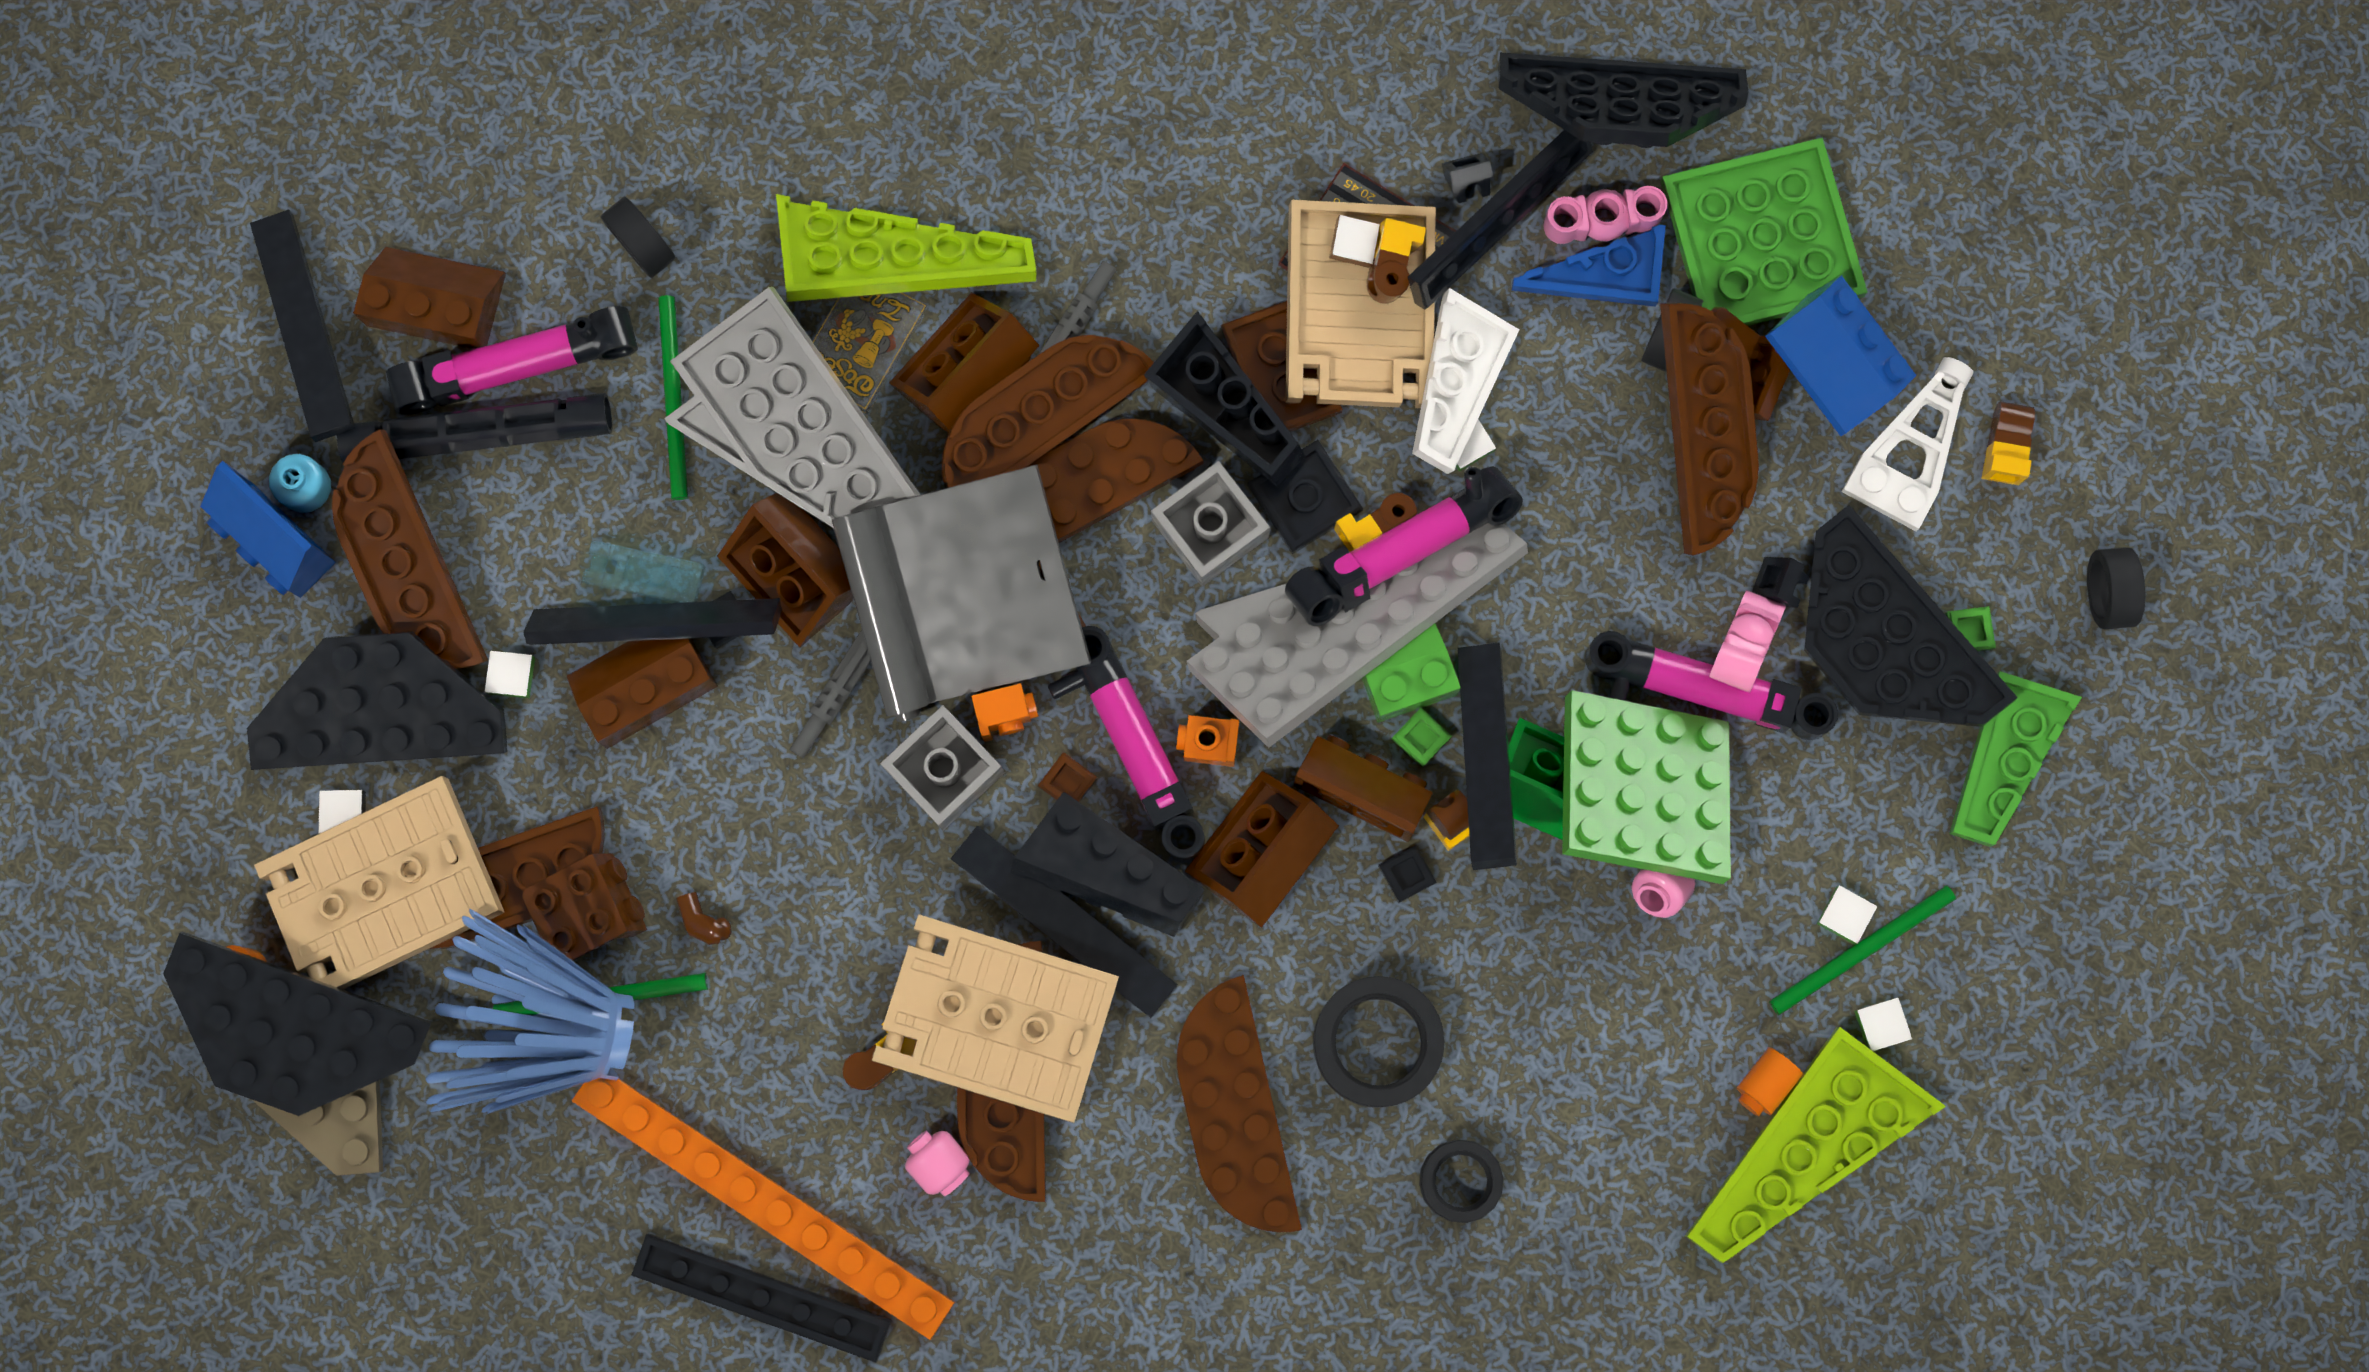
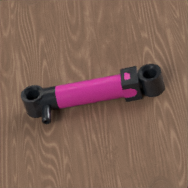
(451, 377)
(1349, 575)
(1770, 703)
(1135, 743)

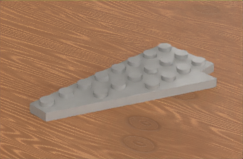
(784, 414)
(1282, 670)

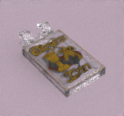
(866, 340)

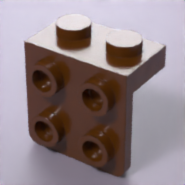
(1766, 365)
(585, 906)

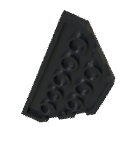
(1623, 99)
(1888, 639)
(374, 704)
(283, 1032)

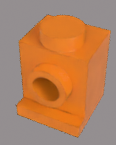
(1004, 710)
(1221, 752)

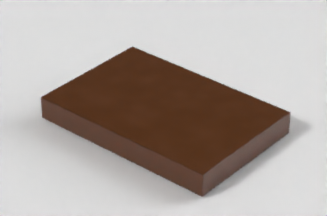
(1259, 349)

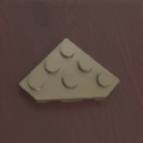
(340, 1133)

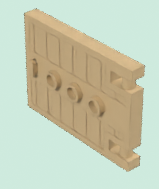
(1336, 323)
(380, 886)
(997, 1019)

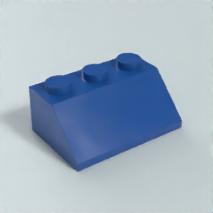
(1840, 355)
(263, 532)

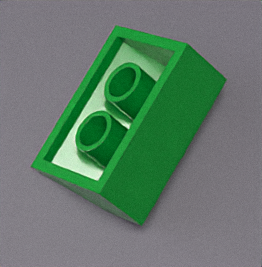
(1537, 777)

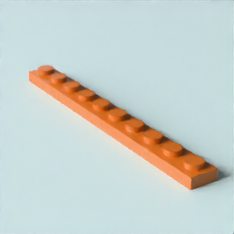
(766, 1203)

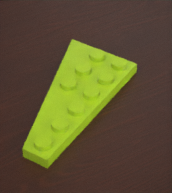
(882, 253)
(1822, 1131)

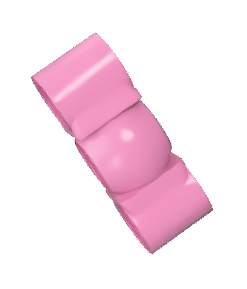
(1622, 207)
(1747, 641)

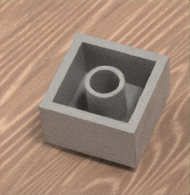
(1210, 523)
(943, 767)

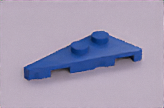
(1618, 272)

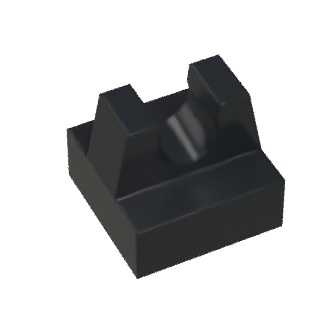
(1466, 171)
(1778, 580)

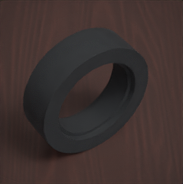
(1430, 1035)

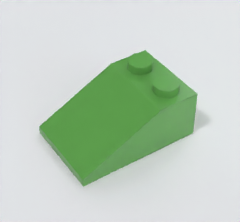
(1412, 677)

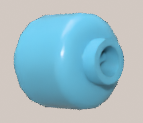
(299, 483)

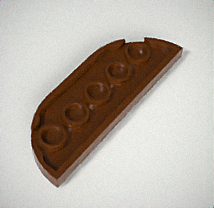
(1040, 406)
(1709, 423)
(1110, 470)
(398, 555)
(533, 856)
(1234, 1111)
(1005, 1140)

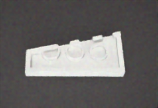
(1461, 373)

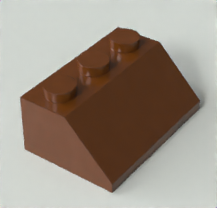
(430, 298)
(964, 360)
(789, 557)
(638, 686)
(1363, 787)
(1262, 848)

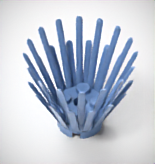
(574, 1009)

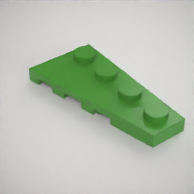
(2009, 757)

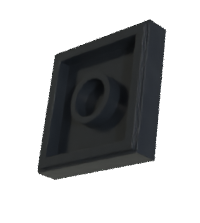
(1307, 500)

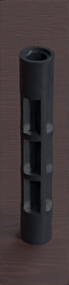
(488, 427)

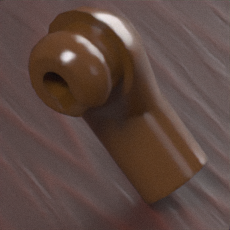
(701, 925)

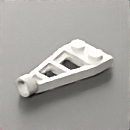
(1890, 490)

